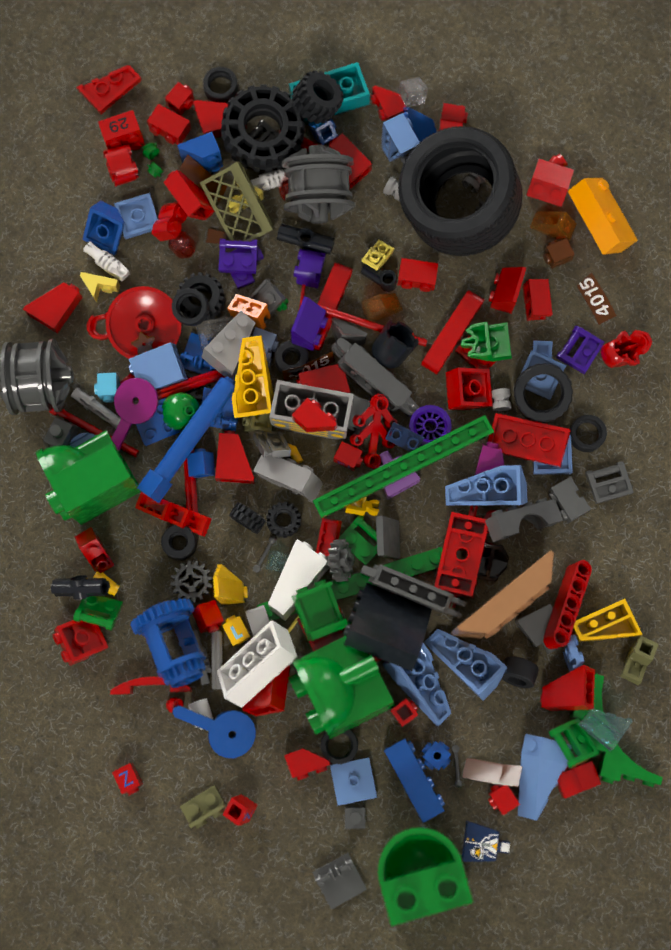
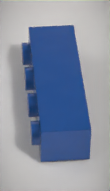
(414, 780)

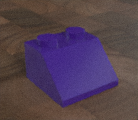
(308, 324)

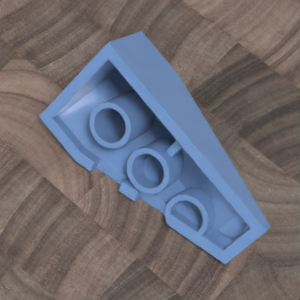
(493, 487)
(474, 666)
(541, 767)

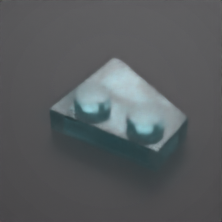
(605, 727)

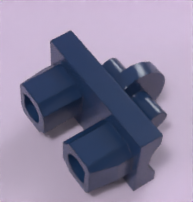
(404, 437)

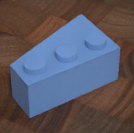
(398, 137)

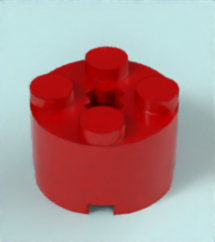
(120, 164)

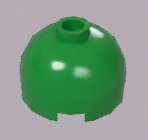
(179, 409)

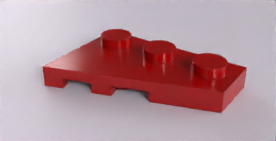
(108, 90)

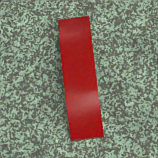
(127, 687)

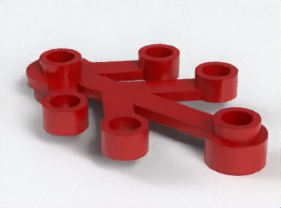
(374, 428)

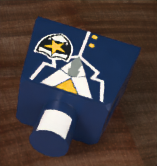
(482, 843)

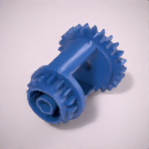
(161, 619)

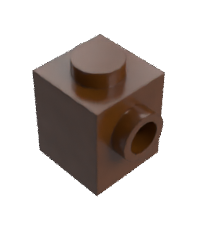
(558, 253)

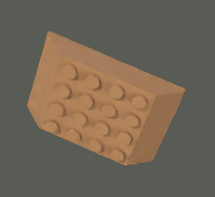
(509, 601)

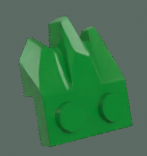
(488, 342)

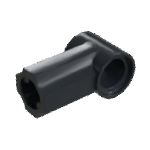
(379, 277)

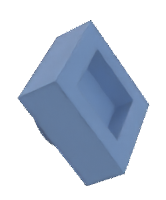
(543, 347)

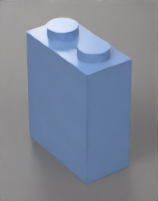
(159, 366)

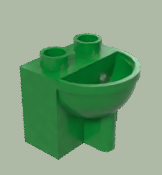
(86, 478)
(341, 686)
(421, 875)

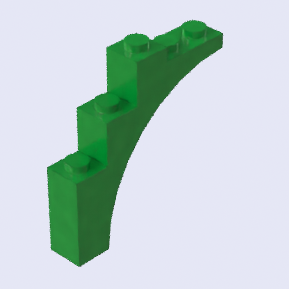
(615, 762)

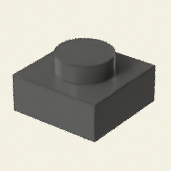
(355, 818)

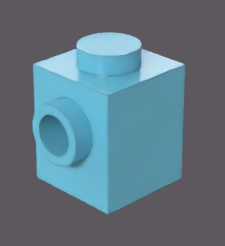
(106, 386)

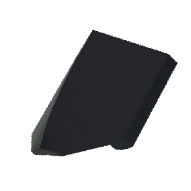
(493, 562)

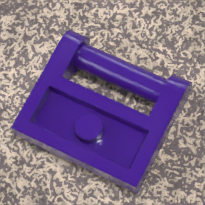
(238, 262)
(586, 352)

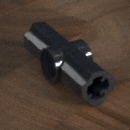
(294, 235)
(80, 587)

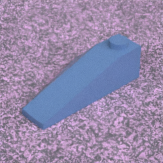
(422, 686)

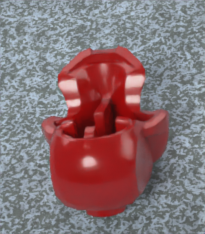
(626, 349)

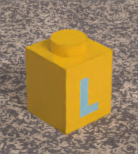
(236, 630)

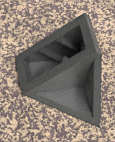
(349, 333)

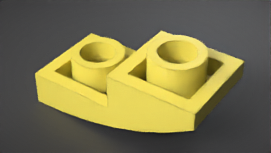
(378, 255)

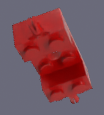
(458, 575)

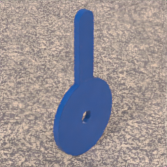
(219, 729)

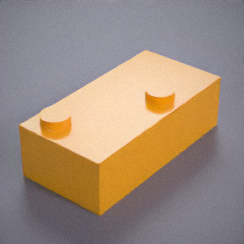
(602, 215)

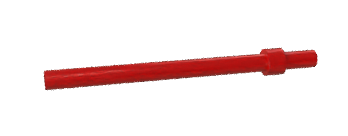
(363, 322)
(92, 429)

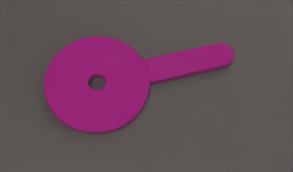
(130, 412)

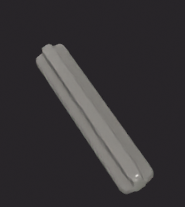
(216, 658)

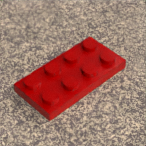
(530, 439)

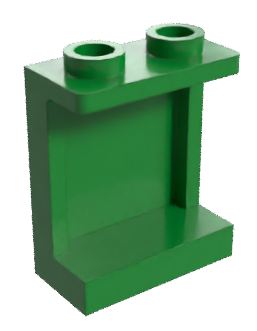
(318, 610)

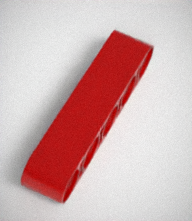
(333, 294)
(452, 332)
(567, 604)

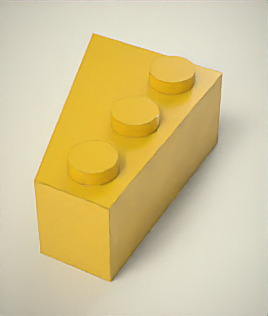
(608, 623)

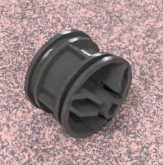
(318, 184)
(34, 376)

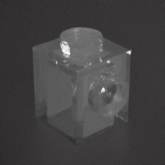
(413, 91)

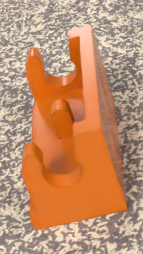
(252, 308)

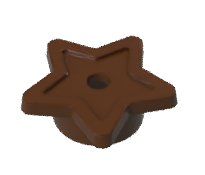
(143, 339)

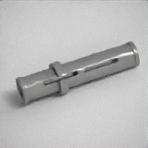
(90, 403)

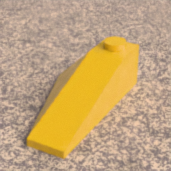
(253, 385)
(227, 587)

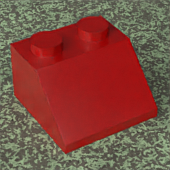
(550, 182)
(507, 289)
(468, 388)

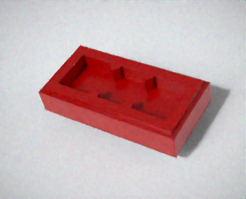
(329, 531)

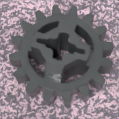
(340, 560)
(189, 568)

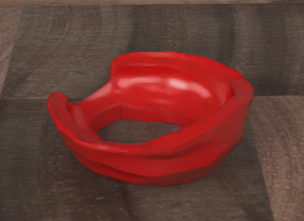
(91, 327)

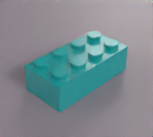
(352, 85)

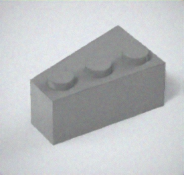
(224, 349)
(289, 475)

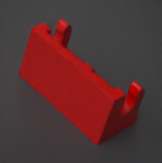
(537, 299)

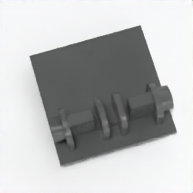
(339, 880)

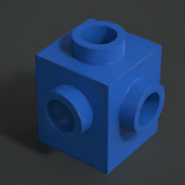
(429, 751)

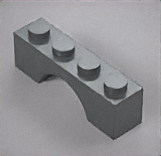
(506, 524)

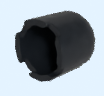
(394, 344)

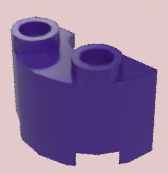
(309, 267)

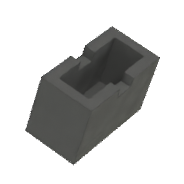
(568, 501)

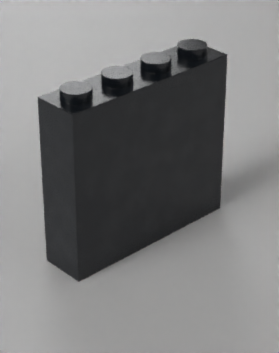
(387, 626)

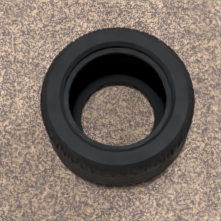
(439, 159)

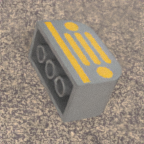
(290, 396)

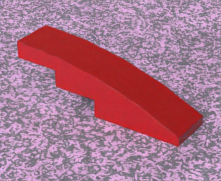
(174, 514)

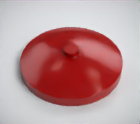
(143, 311)

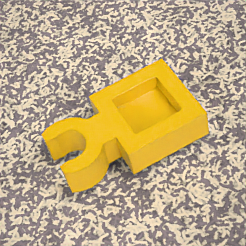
(362, 506)

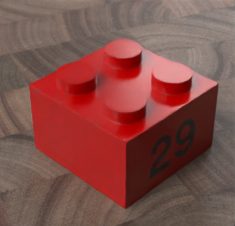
(122, 130)

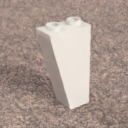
(301, 570)

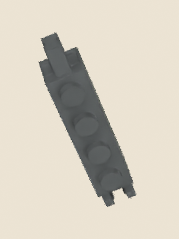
(373, 376)
(412, 589)

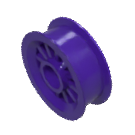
(433, 410)

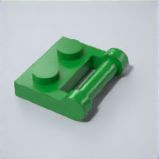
(360, 547)
(101, 607)
(579, 741)

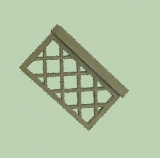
(249, 194)

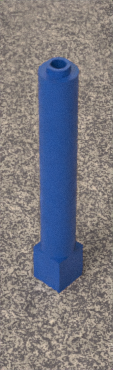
(157, 482)

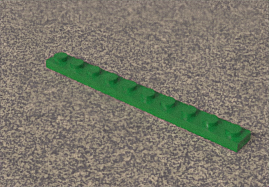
(403, 466)
(409, 566)

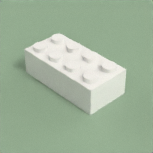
(256, 664)

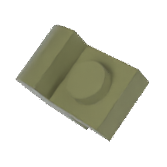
(638, 659)

